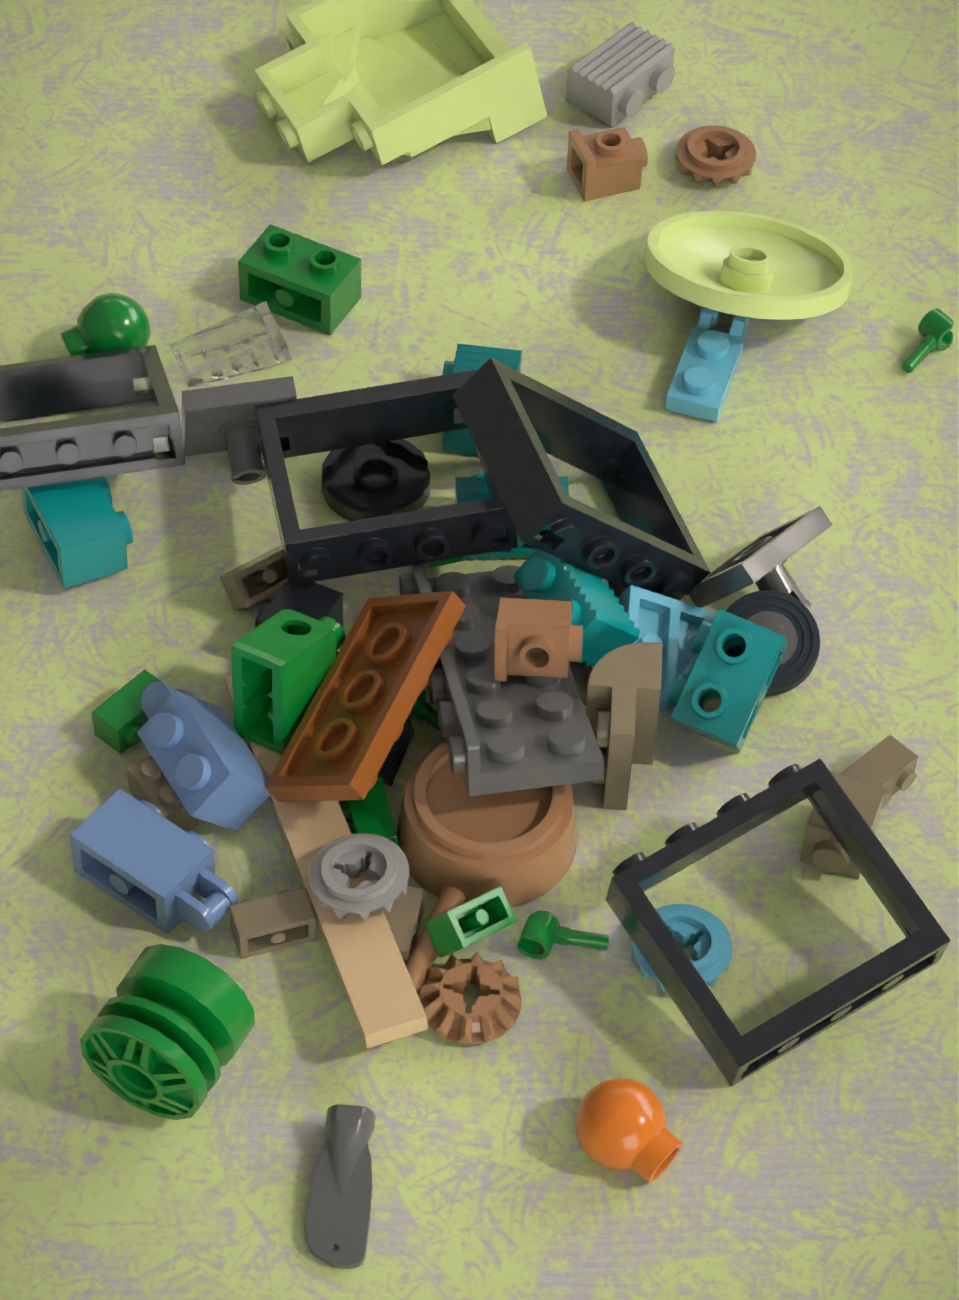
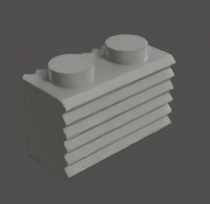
(621, 74)

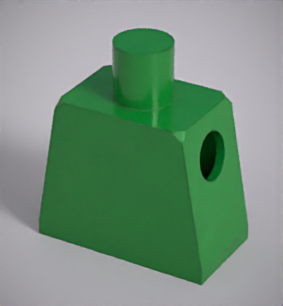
(279, 673)

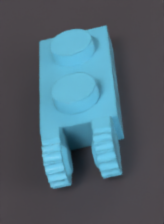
(707, 367)

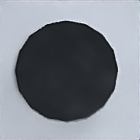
(375, 480)

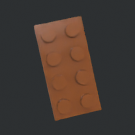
(366, 698)

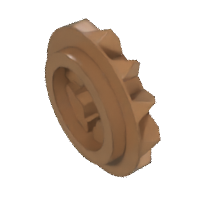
(721, 143)
(494, 1009)

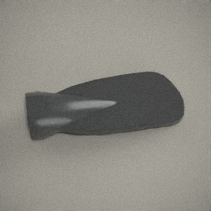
(342, 1189)

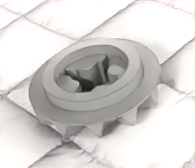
(349, 858)

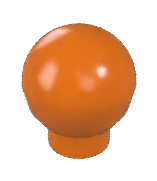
(626, 1128)

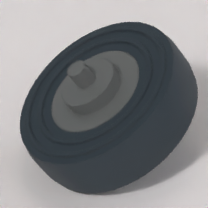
(788, 618)

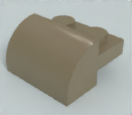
(624, 714)

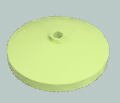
(748, 265)

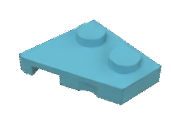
(669, 623)

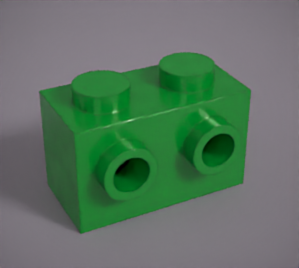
(300, 279)

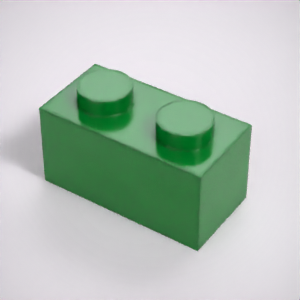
(122, 715)
(371, 814)
(470, 922)

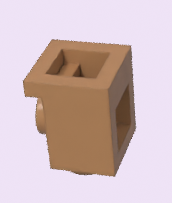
(605, 162)
(535, 638)

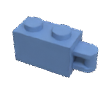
(202, 756)
(151, 865)

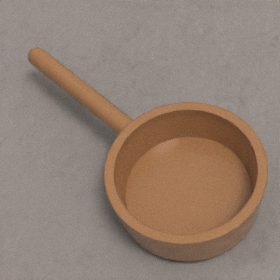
(479, 842)

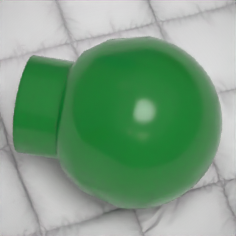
(108, 324)

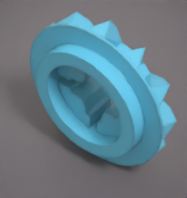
(699, 929)

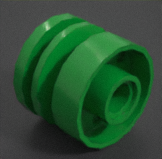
(168, 1031)

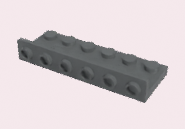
(507, 731)

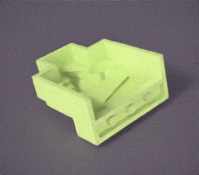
(396, 77)

